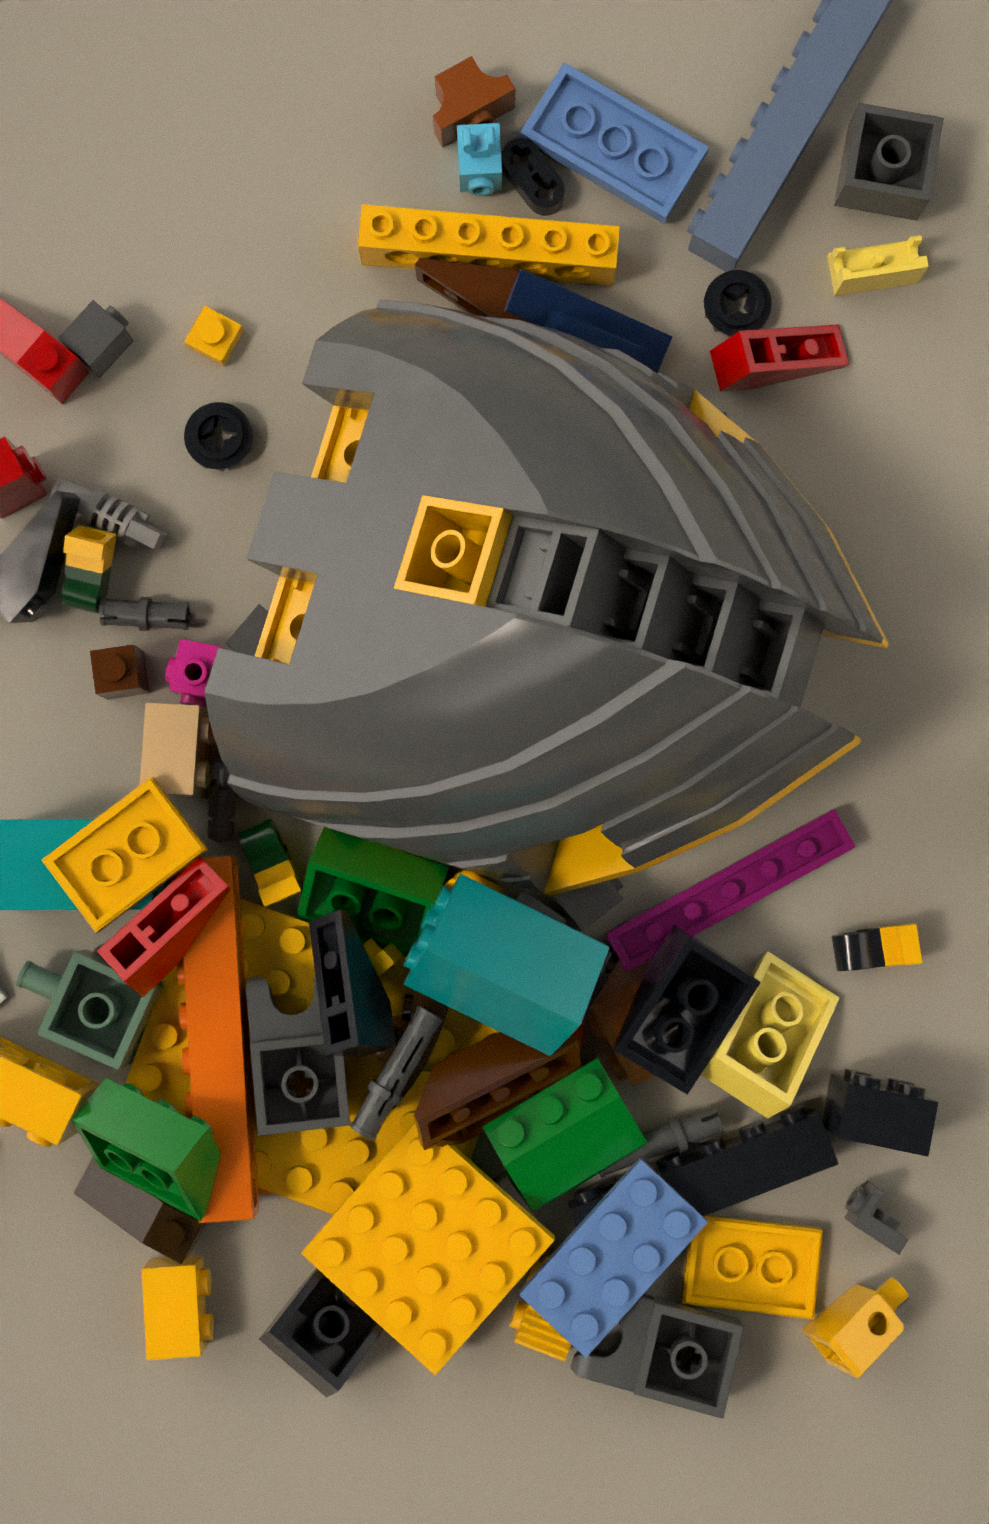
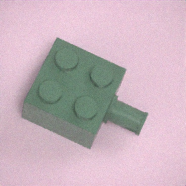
(91, 1008)

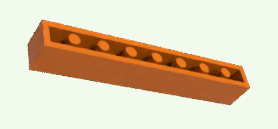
(220, 1049)

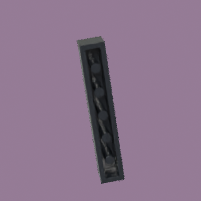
(739, 1167)

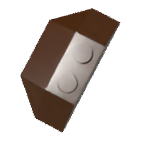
(484, 1084)

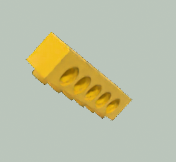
(543, 247)

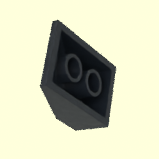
(683, 1009)
(321, 1334)

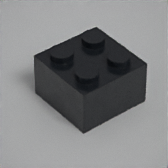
(880, 1114)

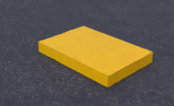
(124, 854)
(753, 1266)

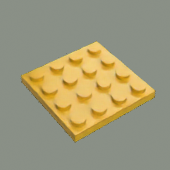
(428, 1247)

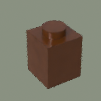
(119, 672)

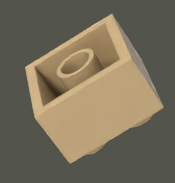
(178, 749)

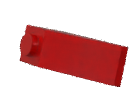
(39, 354)
(777, 355)
(165, 928)

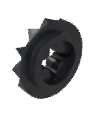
(735, 285)
(203, 424)

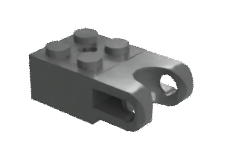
(280, 1048)
(648, 1359)

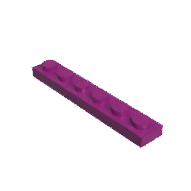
(732, 888)

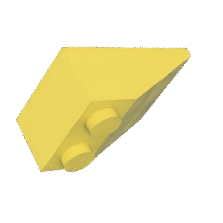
(772, 1038)

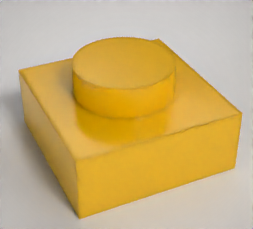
(214, 336)

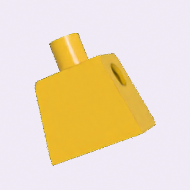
(858, 1326)

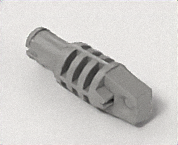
(114, 515)

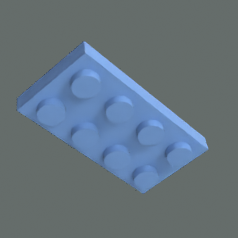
(614, 143)
(612, 1257)

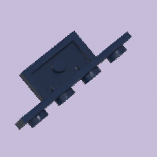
(568, 312)

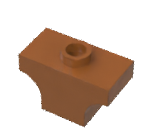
(469, 98)

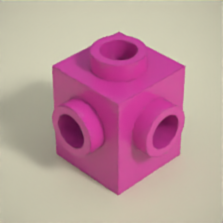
(182, 670)

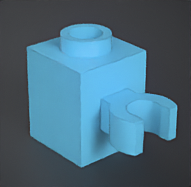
(479, 158)

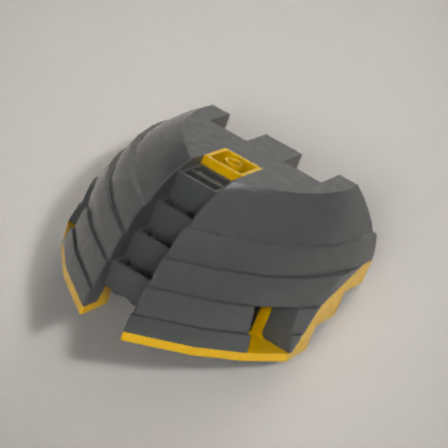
(530, 609)

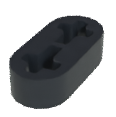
(540, 171)

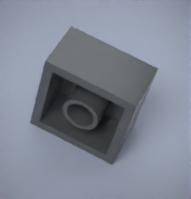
(888, 161)

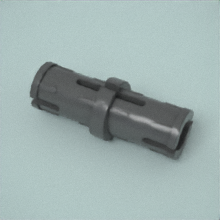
(144, 614)

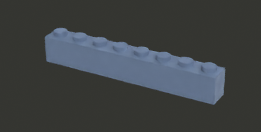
(783, 129)

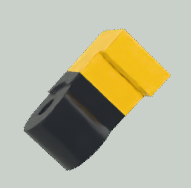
(877, 947)

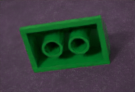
(376, 882)
(564, 1135)
(150, 1145)

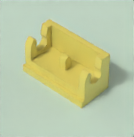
(876, 266)

